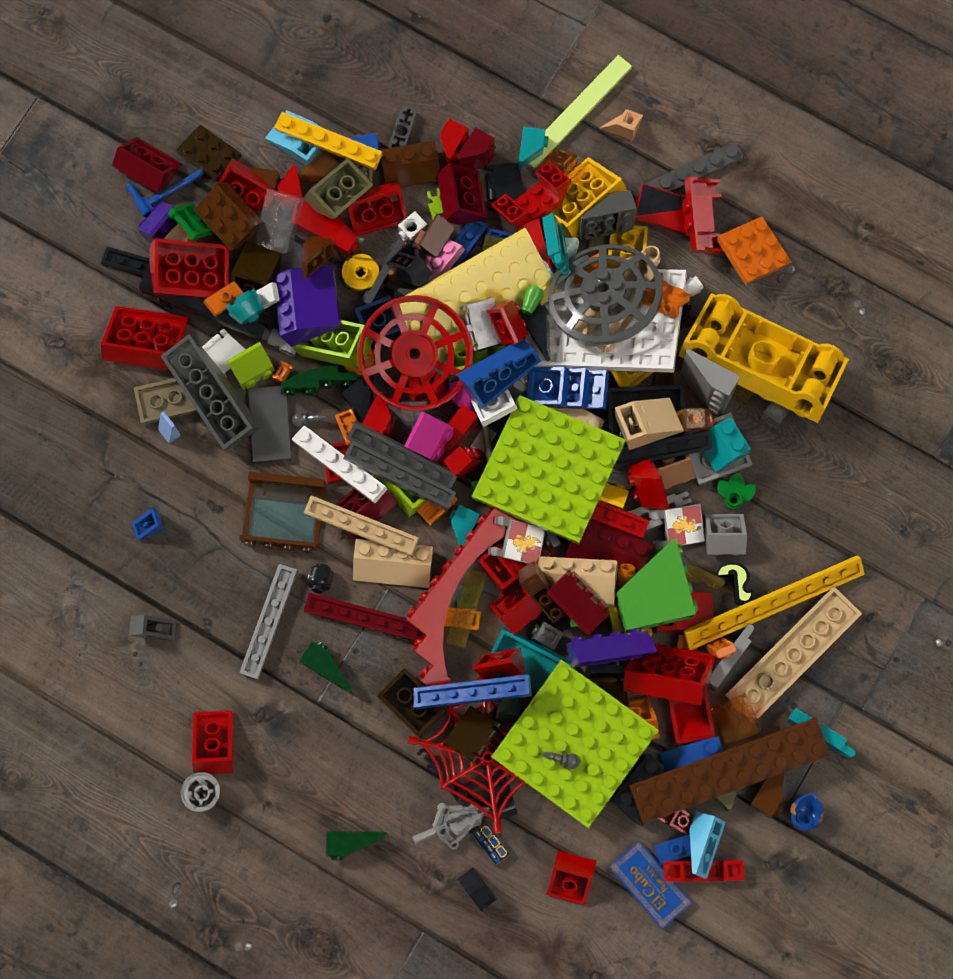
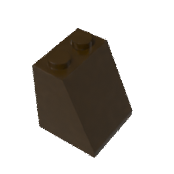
(256, 267)

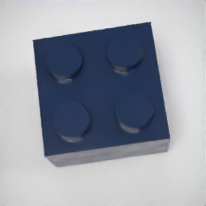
(365, 312)

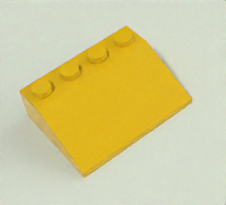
(588, 188)

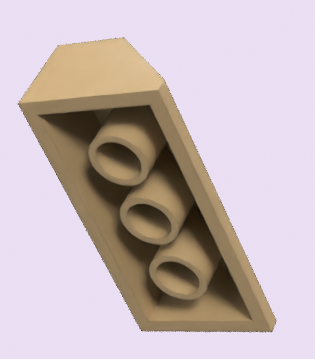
(387, 566)
(597, 574)

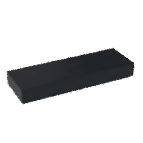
(125, 261)

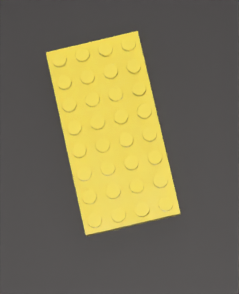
(496, 273)

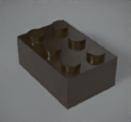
(399, 699)

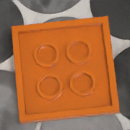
(753, 250)

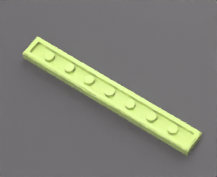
(583, 106)

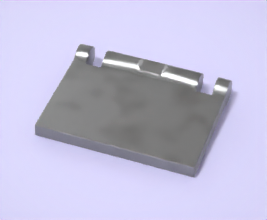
(480, 325)

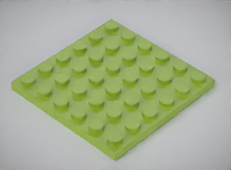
(549, 469)
(579, 719)

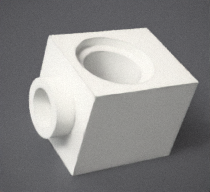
(412, 220)

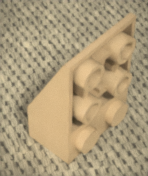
(647, 421)

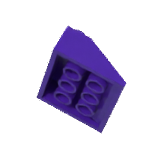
(308, 305)

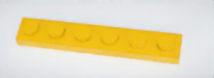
(328, 141)

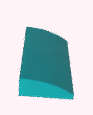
(537, 659)

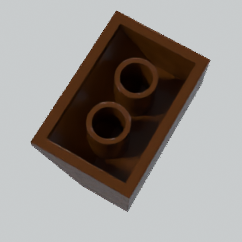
(411, 164)

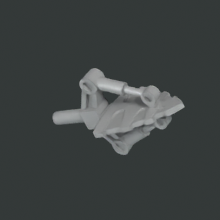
(459, 822)

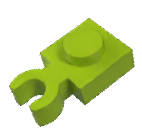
(436, 205)

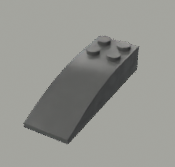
(210, 393)

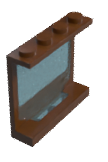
(277, 512)

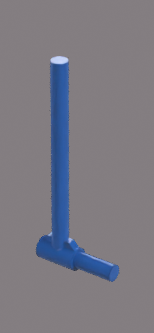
(145, 205)

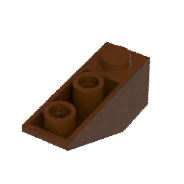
(536, 585)

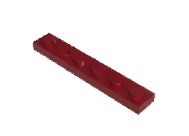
(360, 616)

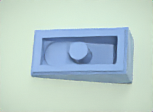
(167, 428)

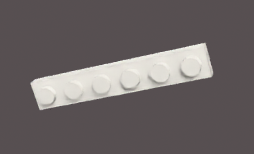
(334, 461)

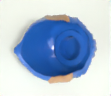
(807, 812)

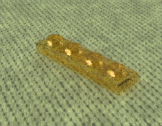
(466, 608)

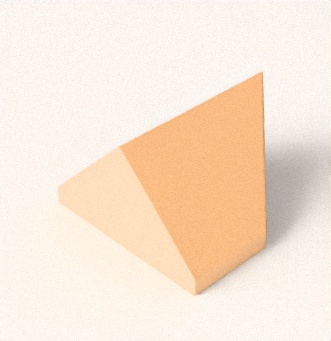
(624, 125)

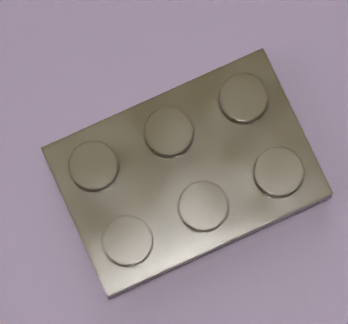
(162, 397)

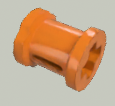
(282, 372)

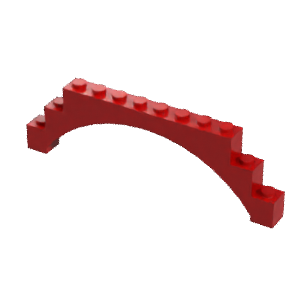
(431, 611)

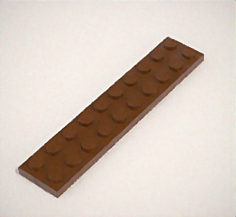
(729, 770)

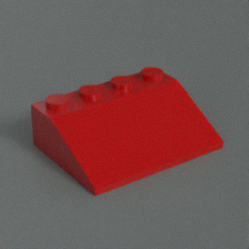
(188, 268)
(141, 336)
(671, 674)

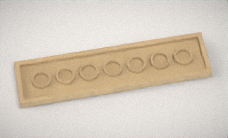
(796, 651)

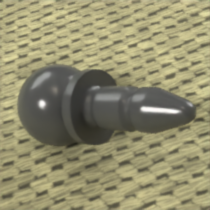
(300, 419)
(571, 760)

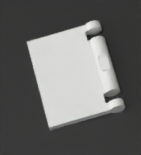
(222, 349)

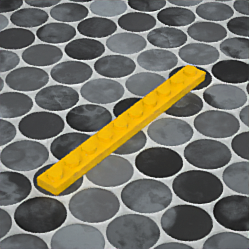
(773, 602)

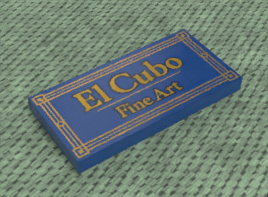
(645, 881)

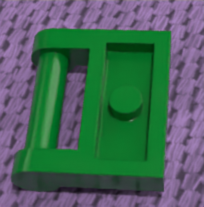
(190, 221)

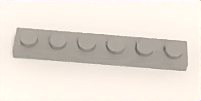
(268, 622)

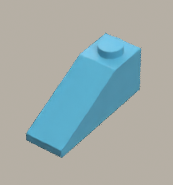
(704, 839)

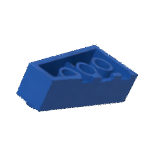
(498, 372)

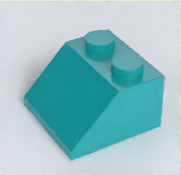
(727, 445)

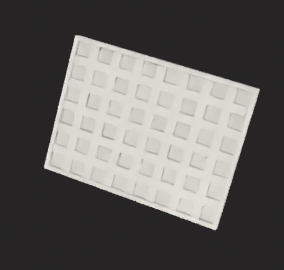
(647, 351)

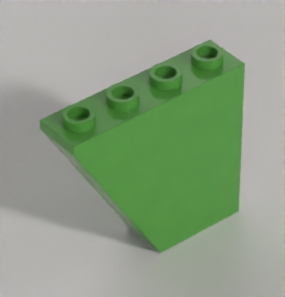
(658, 592)

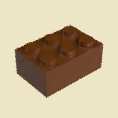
(228, 216)

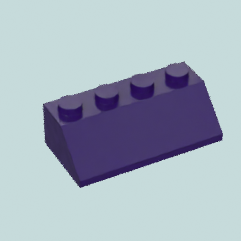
(610, 649)

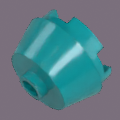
(246, 307)

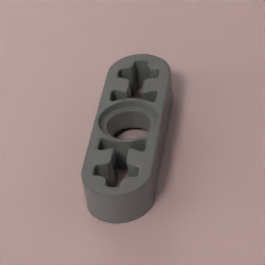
(409, 126)

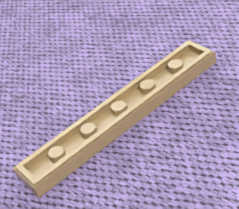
(361, 526)

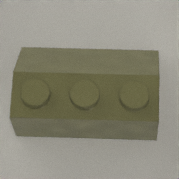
(338, 190)

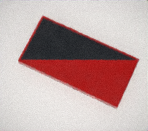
(660, 208)

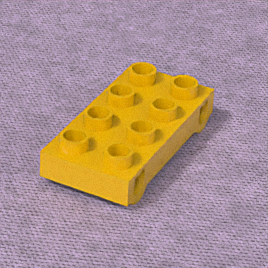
(767, 356)

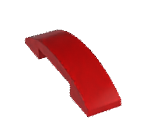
(719, 871)

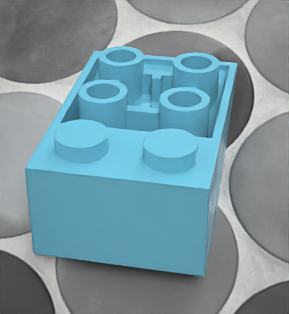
(299, 150)

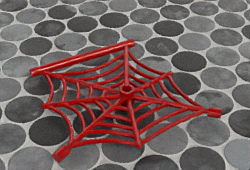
(496, 816)

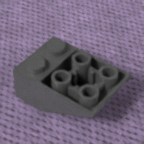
(609, 217)

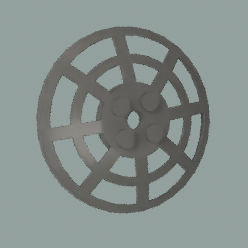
(605, 300)

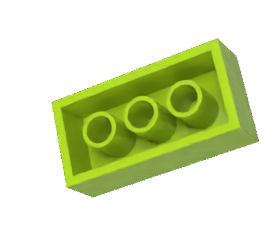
(336, 346)

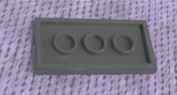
(270, 411)

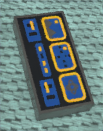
(490, 844)

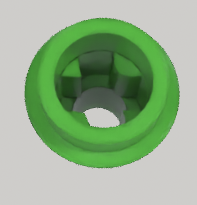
(531, 299)

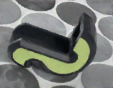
(740, 577)

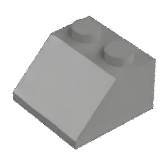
(725, 534)

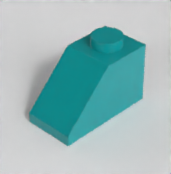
(532, 145)
(462, 522)

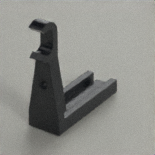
(470, 785)

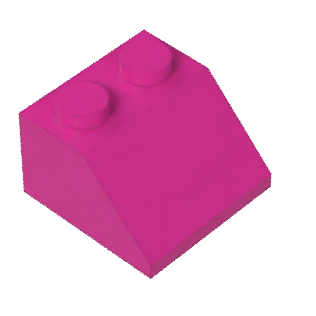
(429, 436)

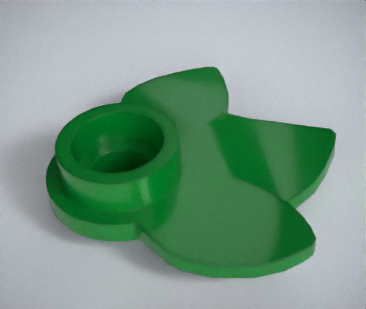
(735, 489)

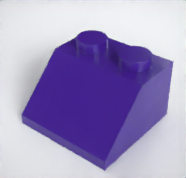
(158, 223)

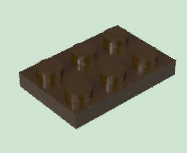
(207, 152)

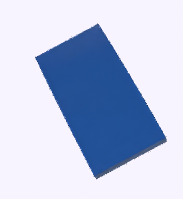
(568, 387)

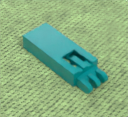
(556, 243)
(833, 740)

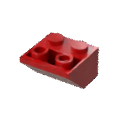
(452, 140)

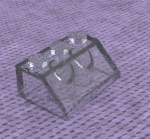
(280, 221)

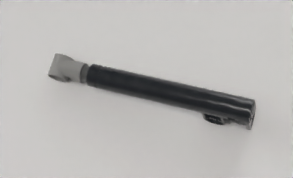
(256, 329)

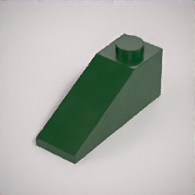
(321, 662)
(345, 843)

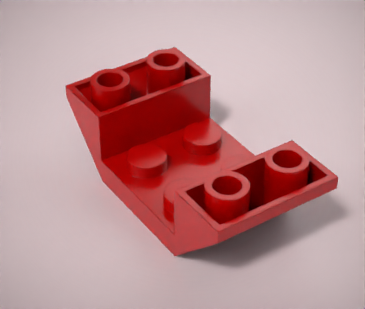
(538, 200)

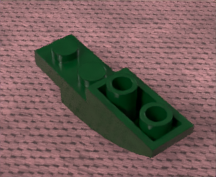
(310, 381)

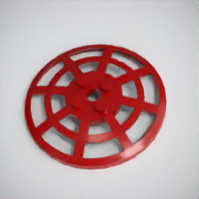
(414, 340)

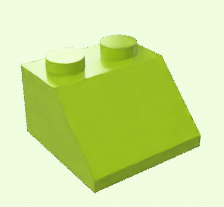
(251, 366)

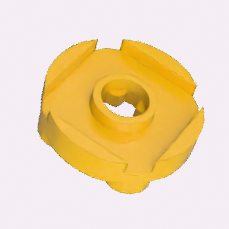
(353, 265)

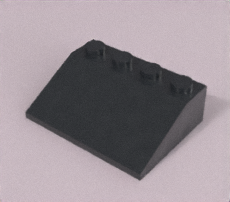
(622, 395)

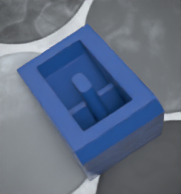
(148, 524)

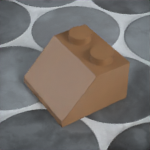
(674, 470)

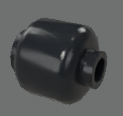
(320, 578)

